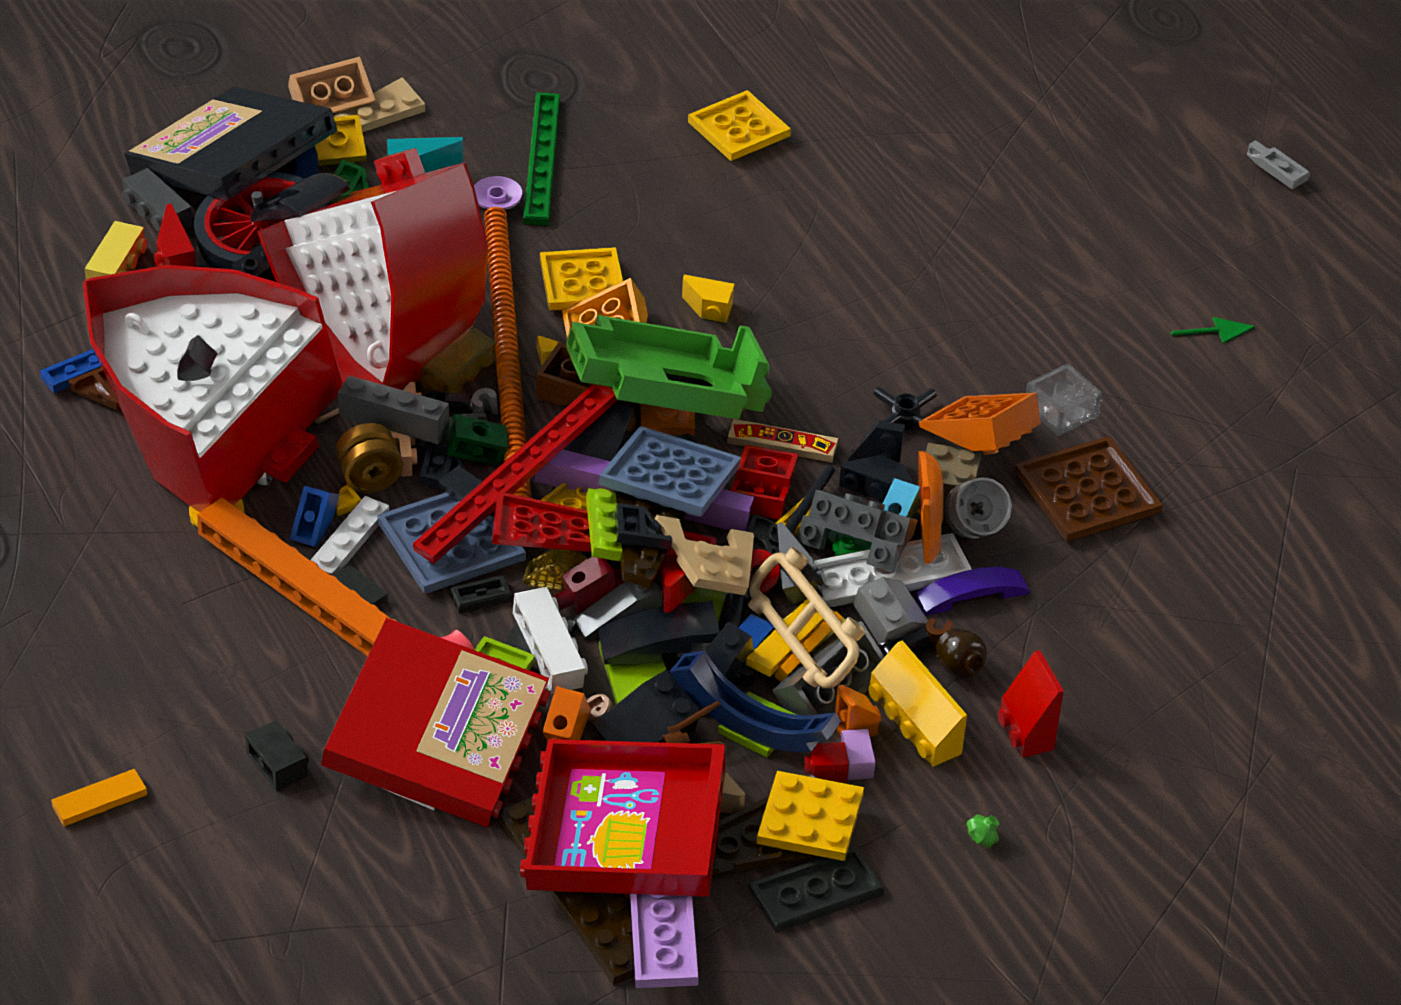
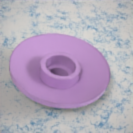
(498, 192)

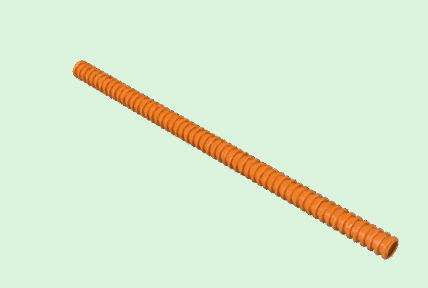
(505, 334)

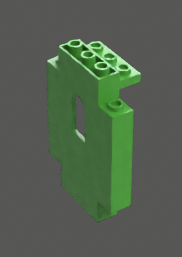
(638, 354)

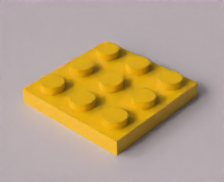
(739, 125)
(578, 275)
(810, 815)

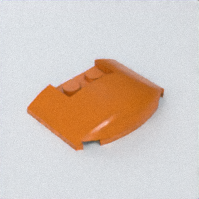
(931, 504)

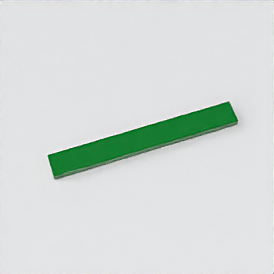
(541, 159)

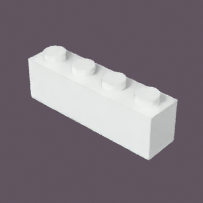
(549, 639)

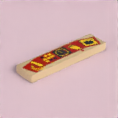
(777, 438)

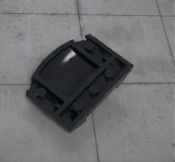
(301, 198)

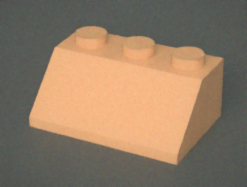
(333, 86)

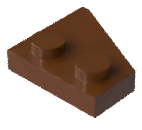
(95, 387)

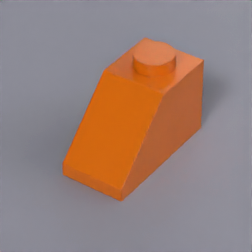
(856, 711)

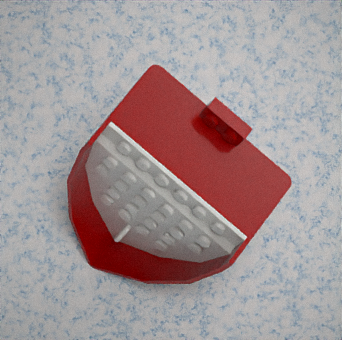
(391, 267)
(264, 385)

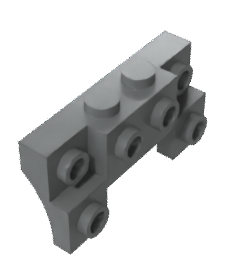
(869, 522)

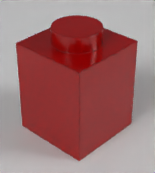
(828, 762)

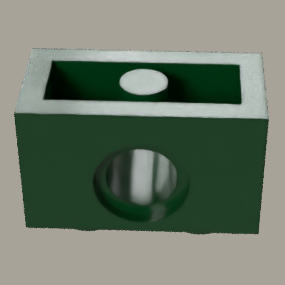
(476, 440)

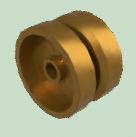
(369, 458)

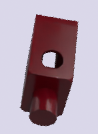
(586, 584)

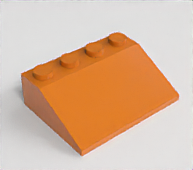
(985, 420)

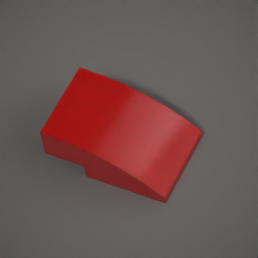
(767, 478)

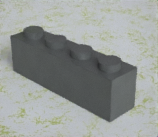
(394, 409)

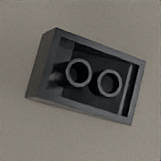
(647, 712)

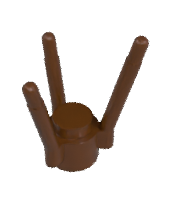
(676, 736)

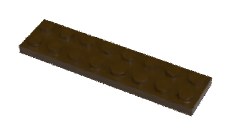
(598, 918)

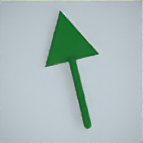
(1226, 329)

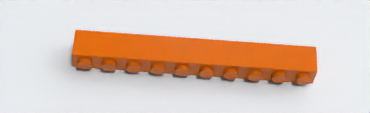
(291, 574)

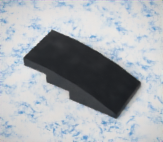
(651, 633)

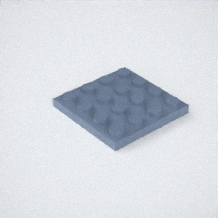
(669, 471)
(466, 560)

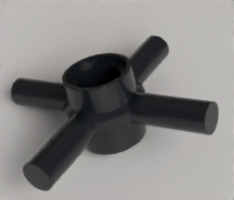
(905, 406)

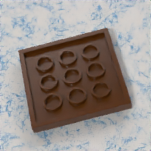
(1088, 488)

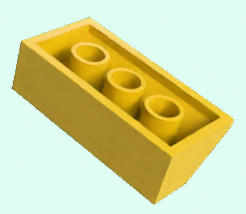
(918, 705)

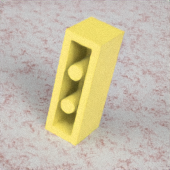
(117, 251)

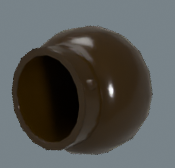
(961, 653)

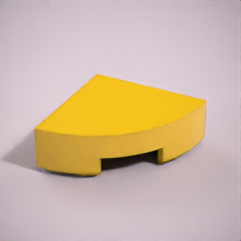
(347, 500)

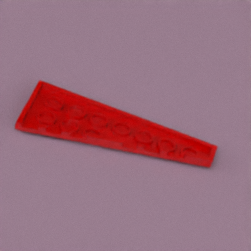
(548, 525)

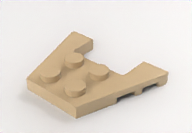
(712, 565)

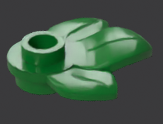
(847, 544)

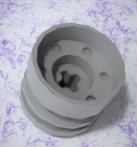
(991, 512)

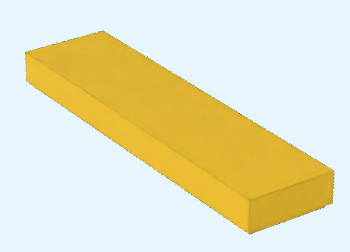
(774, 650)

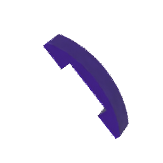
(970, 584)

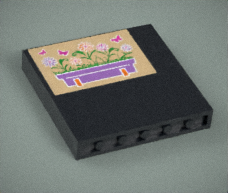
(232, 142)

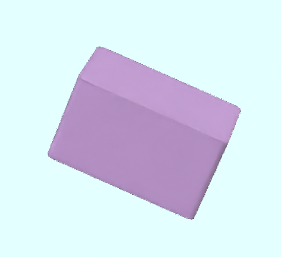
(859, 754)

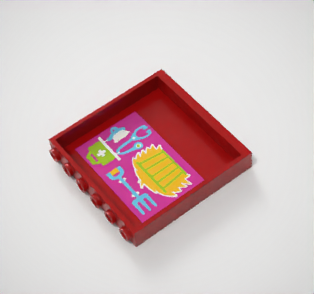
(625, 818)

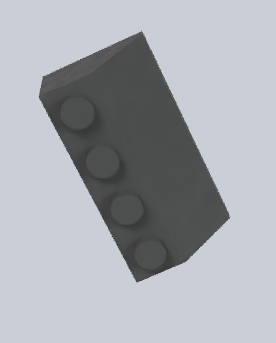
(804, 699)

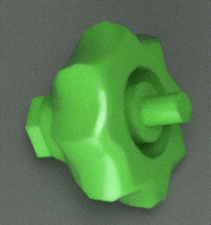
(983, 830)

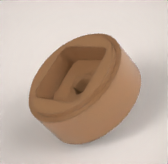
(599, 706)

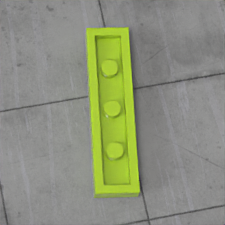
(602, 526)

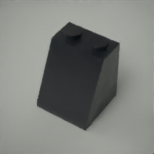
(606, 434)

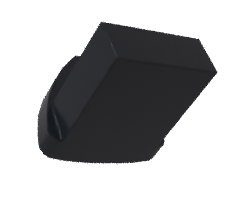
(196, 360)

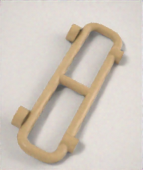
(848, 632)

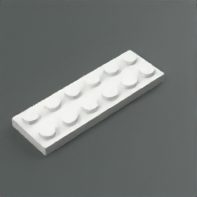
(849, 571)

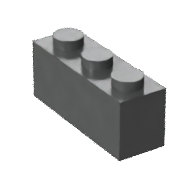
(149, 197)

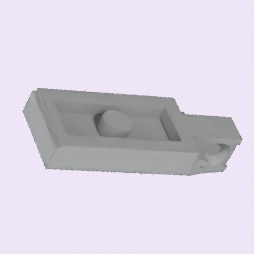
(1278, 165)

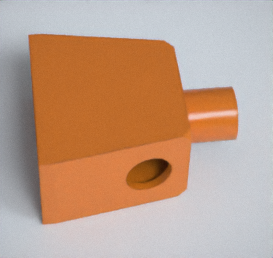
(566, 715)

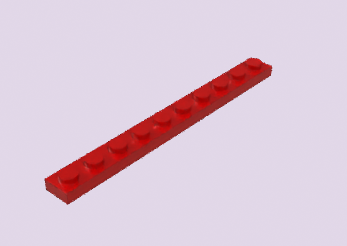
(514, 472)

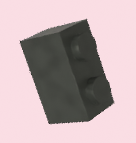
(276, 755)

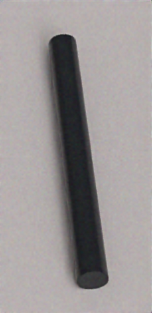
(806, 503)

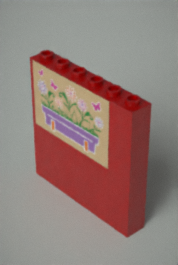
(437, 722)

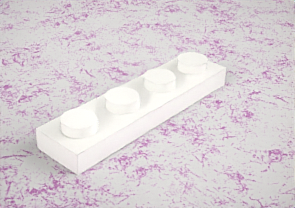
(350, 536)

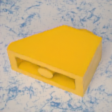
(708, 297)

